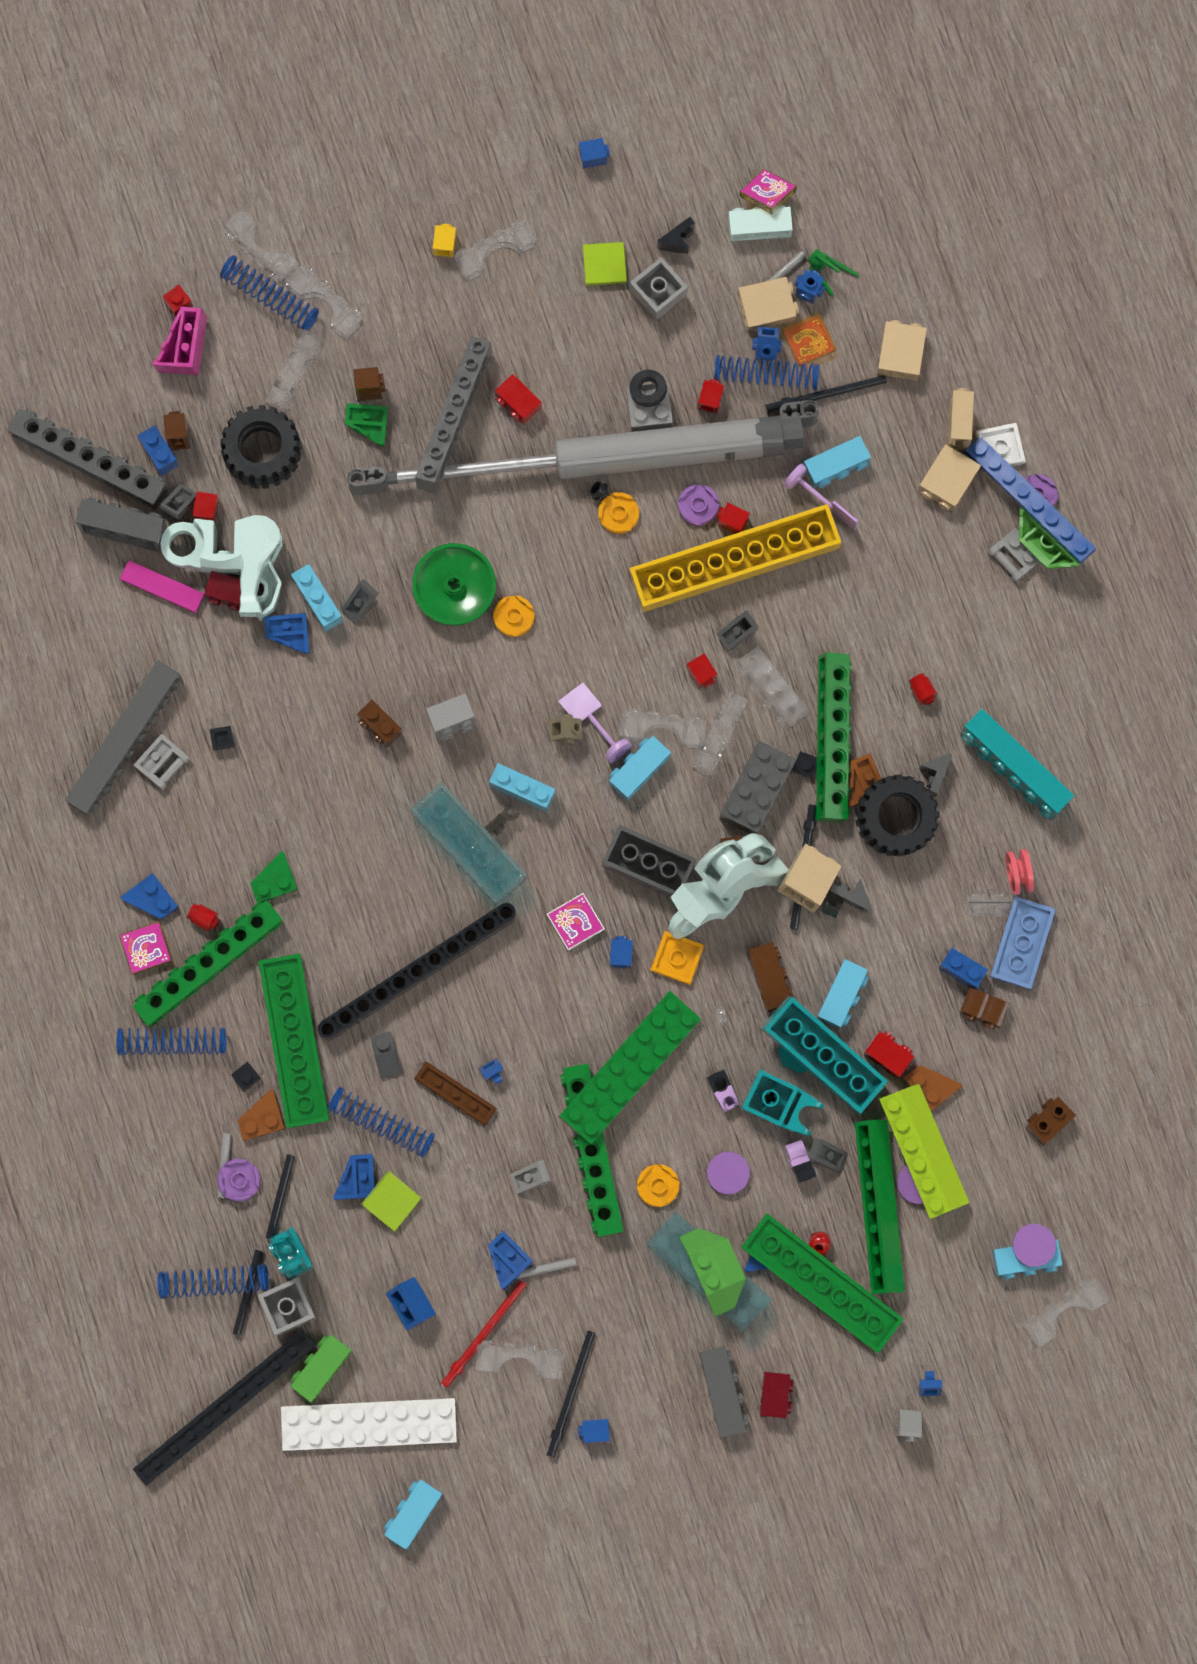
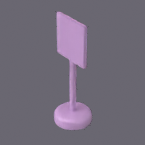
(796, 477)
(582, 704)

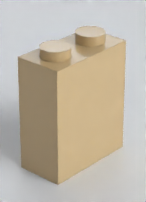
(767, 303)
(901, 350)
(960, 419)
(949, 478)
(809, 878)

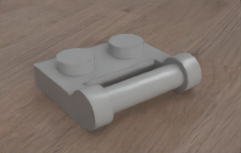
(1017, 551)
(156, 757)

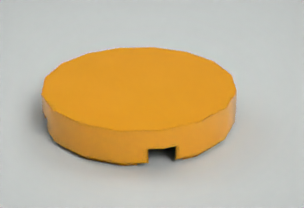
(618, 513)
(513, 616)
(658, 1185)

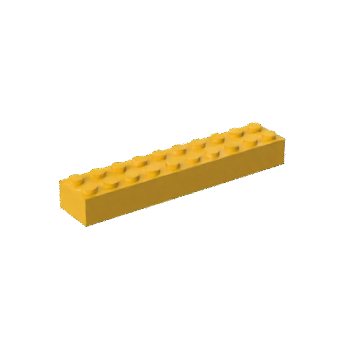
(735, 558)

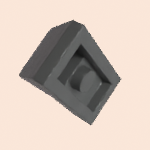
(178, 502)
(360, 601)
(738, 630)
(938, 768)
(856, 899)
(385, 1055)
(827, 1155)

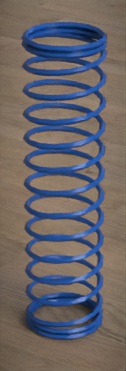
(312, 314)
(815, 372)
(120, 1042)
(334, 1104)
(163, 1290)

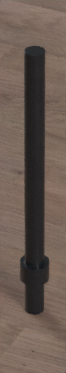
(828, 392)
(809, 826)
(557, 1434)

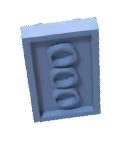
(1022, 943)

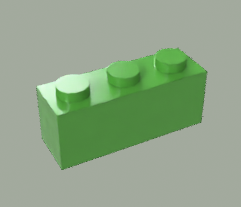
(320, 1368)

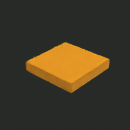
(677, 958)

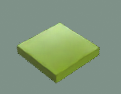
(604, 263)
(391, 1201)

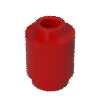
(923, 689)
(203, 917)

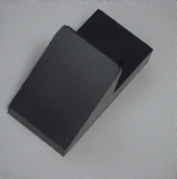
(673, 239)

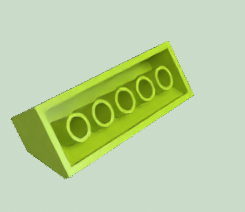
(924, 1151)

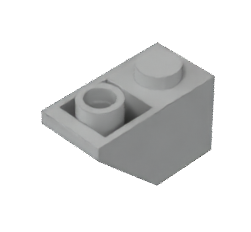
(909, 1425)

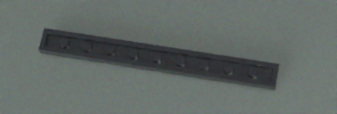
(224, 1407)

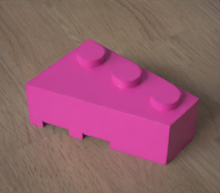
(184, 343)

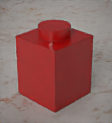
(176, 299)
(710, 396)
(205, 506)
(732, 518)
(702, 671)

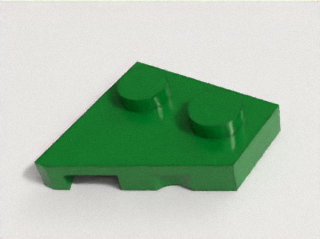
(368, 421)
(274, 880)

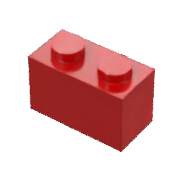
(517, 399)
(889, 1054)

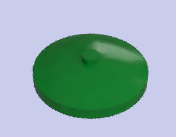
(454, 584)

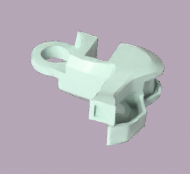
(255, 551)
(726, 875)

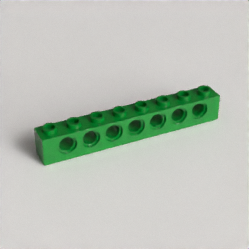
(826, 746)
(204, 975)
(613, 1224)

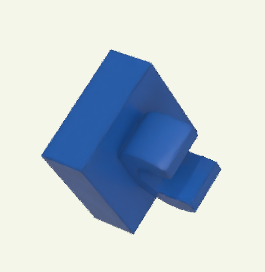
(491, 1070)
(930, 1386)

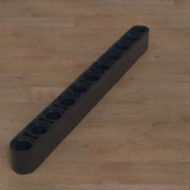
(410, 980)

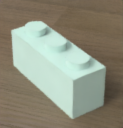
(759, 224)

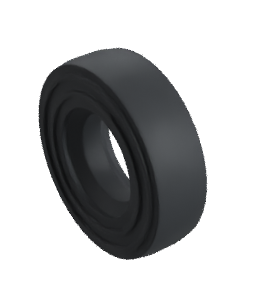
(648, 376)

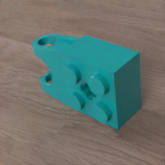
(786, 1105)
(291, 1254)

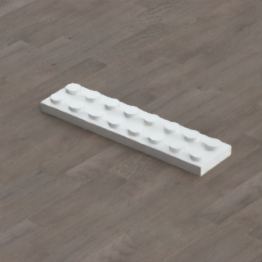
(368, 1424)

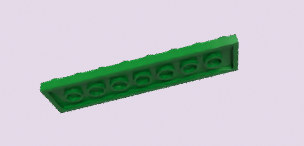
(293, 1041)
(629, 1068)
(822, 1283)

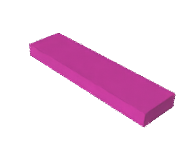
(162, 586)

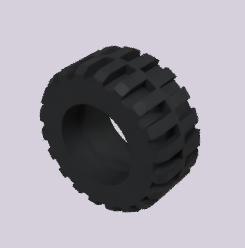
(251, 422)
(924, 807)

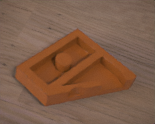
(862, 775)
(933, 1085)
(261, 1118)

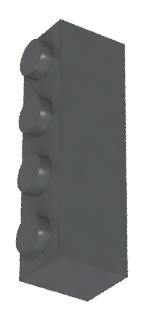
(722, 1391)

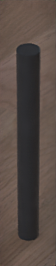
(280, 1196)
(247, 1296)

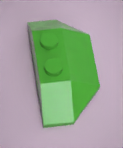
(1042, 544)
(715, 1268)

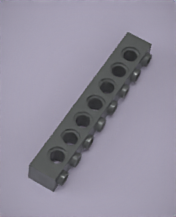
(453, 415)
(149, 496)

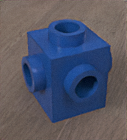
(809, 292)
(767, 343)

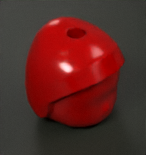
(820, 1242)

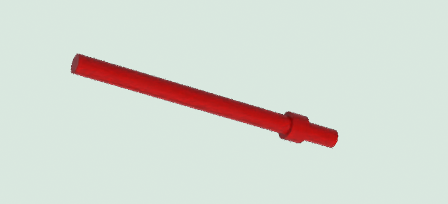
(457, 1367)

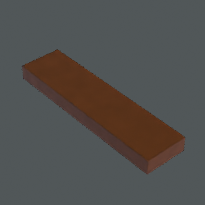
(455, 1093)

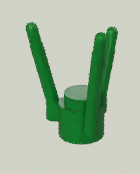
(820, 260)

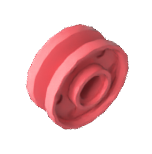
(1019, 872)

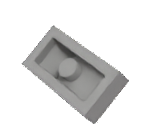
(530, 1177)

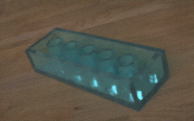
(468, 844)
(670, 1249)

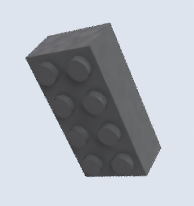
(120, 524)
(757, 788)
(648, 862)

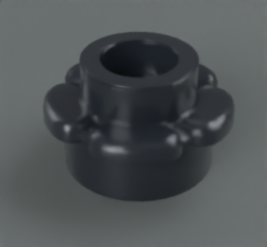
(599, 491)

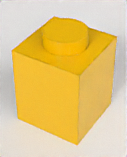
(444, 240)

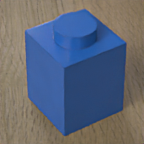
(593, 153)
(621, 952)
(594, 1431)

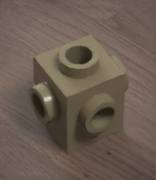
(565, 729)

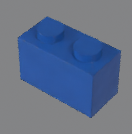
(158, 450)
(963, 969)
(410, 1303)

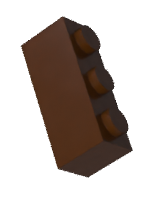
(769, 975)

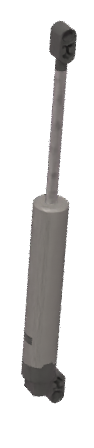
(635, 450)

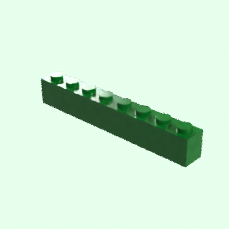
(879, 1207)

